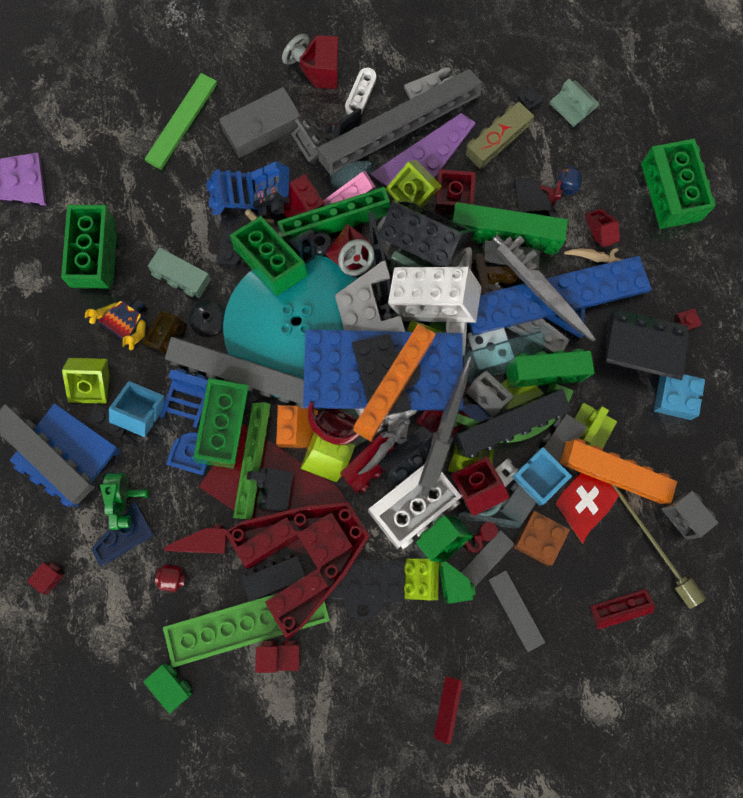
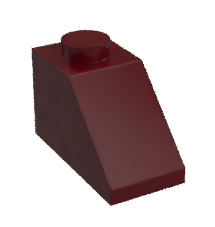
(603, 227)

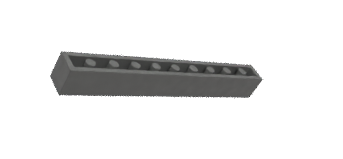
(399, 121)

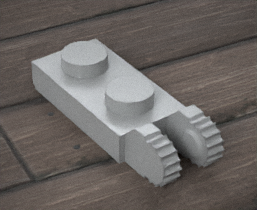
(425, 83)

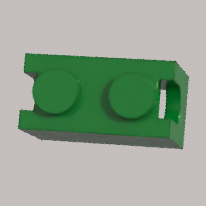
(168, 687)

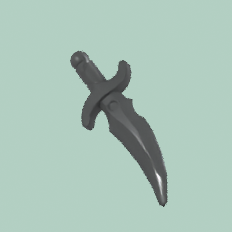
(385, 447)

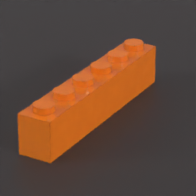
(394, 382)
(618, 472)

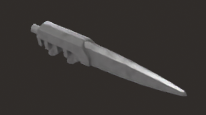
(537, 282)

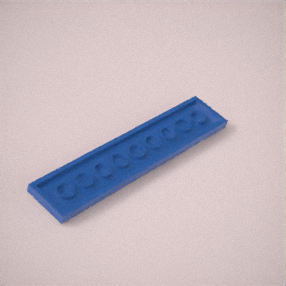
(578, 288)

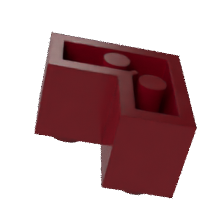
(277, 657)

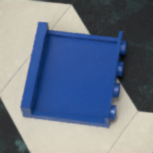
(78, 443)

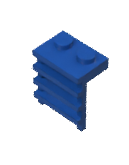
(222, 193)
(189, 385)

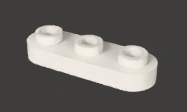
(361, 86)

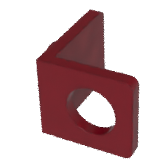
(554, 194)

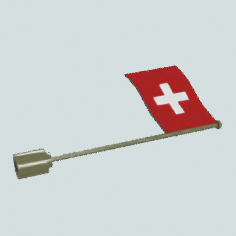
(590, 500)

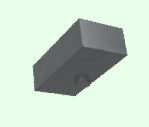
(260, 122)

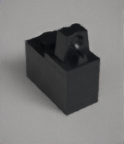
(274, 487)

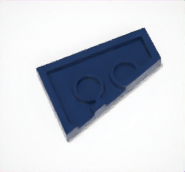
(117, 542)

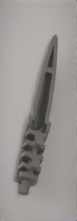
(442, 438)

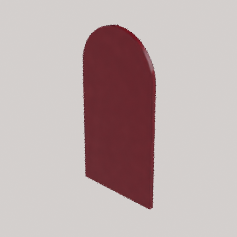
(306, 487)

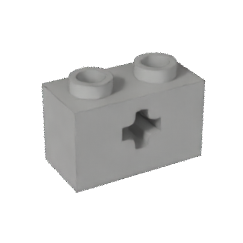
(489, 394)

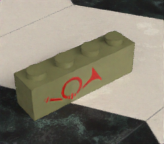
(499, 135)

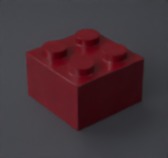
(456, 187)

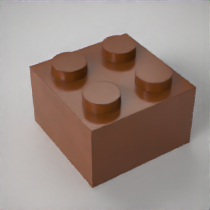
(541, 538)

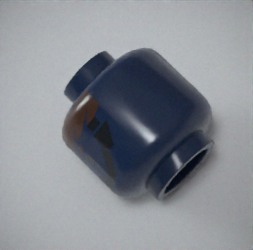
(570, 179)

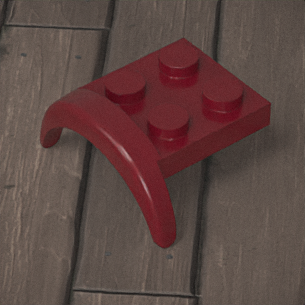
(332, 425)

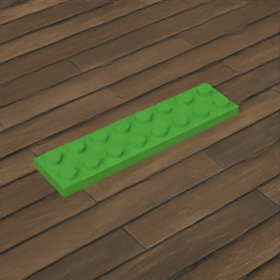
(226, 631)

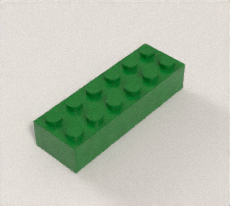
(538, 231)

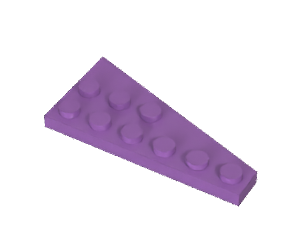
(431, 152)
(22, 179)

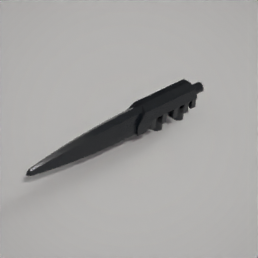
(383, 287)

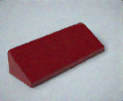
(622, 609)
(448, 709)

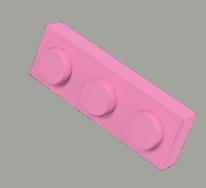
(356, 186)

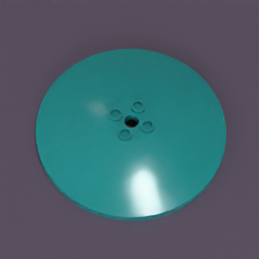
(260, 323)

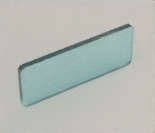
(497, 356)

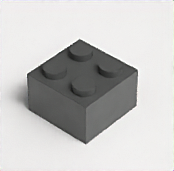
(690, 515)

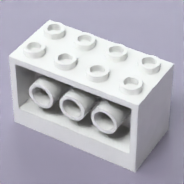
(435, 294)
(400, 503)

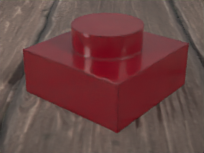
(689, 318)

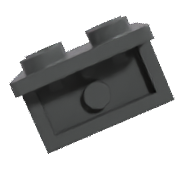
(309, 137)

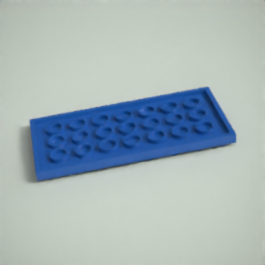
(334, 378)

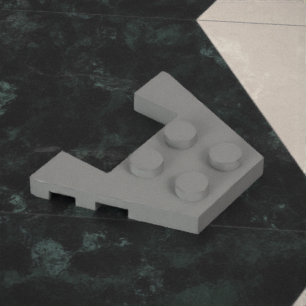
(359, 306)

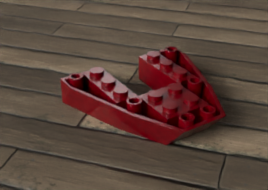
(332, 539)

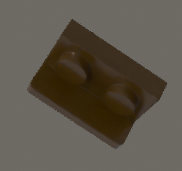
(163, 328)

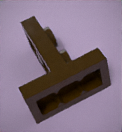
(490, 275)

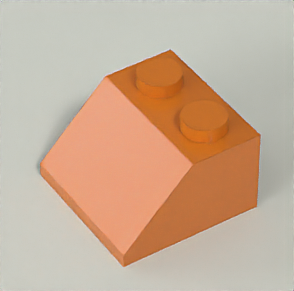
(293, 427)

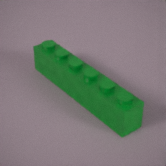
(337, 215)

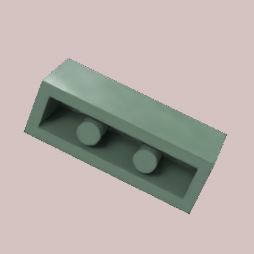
(179, 273)

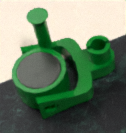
(116, 491)

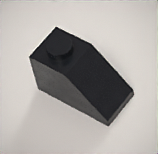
(303, 245)

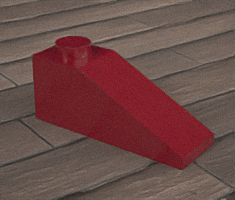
(204, 541)

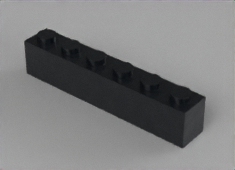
(511, 422)

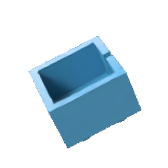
(679, 397)
(136, 408)
(541, 476)

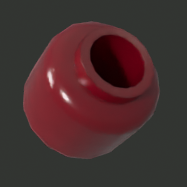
(169, 578)

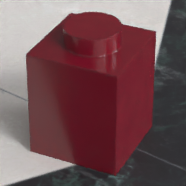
(46, 577)

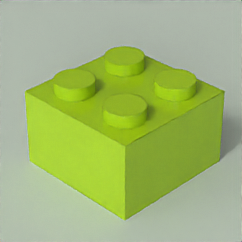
(413, 184)

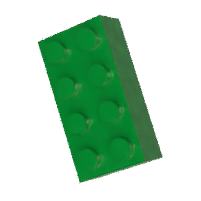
(268, 255)
(549, 368)

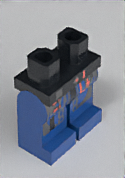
(271, 189)

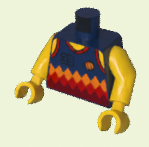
(121, 320)

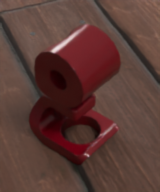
(486, 533)

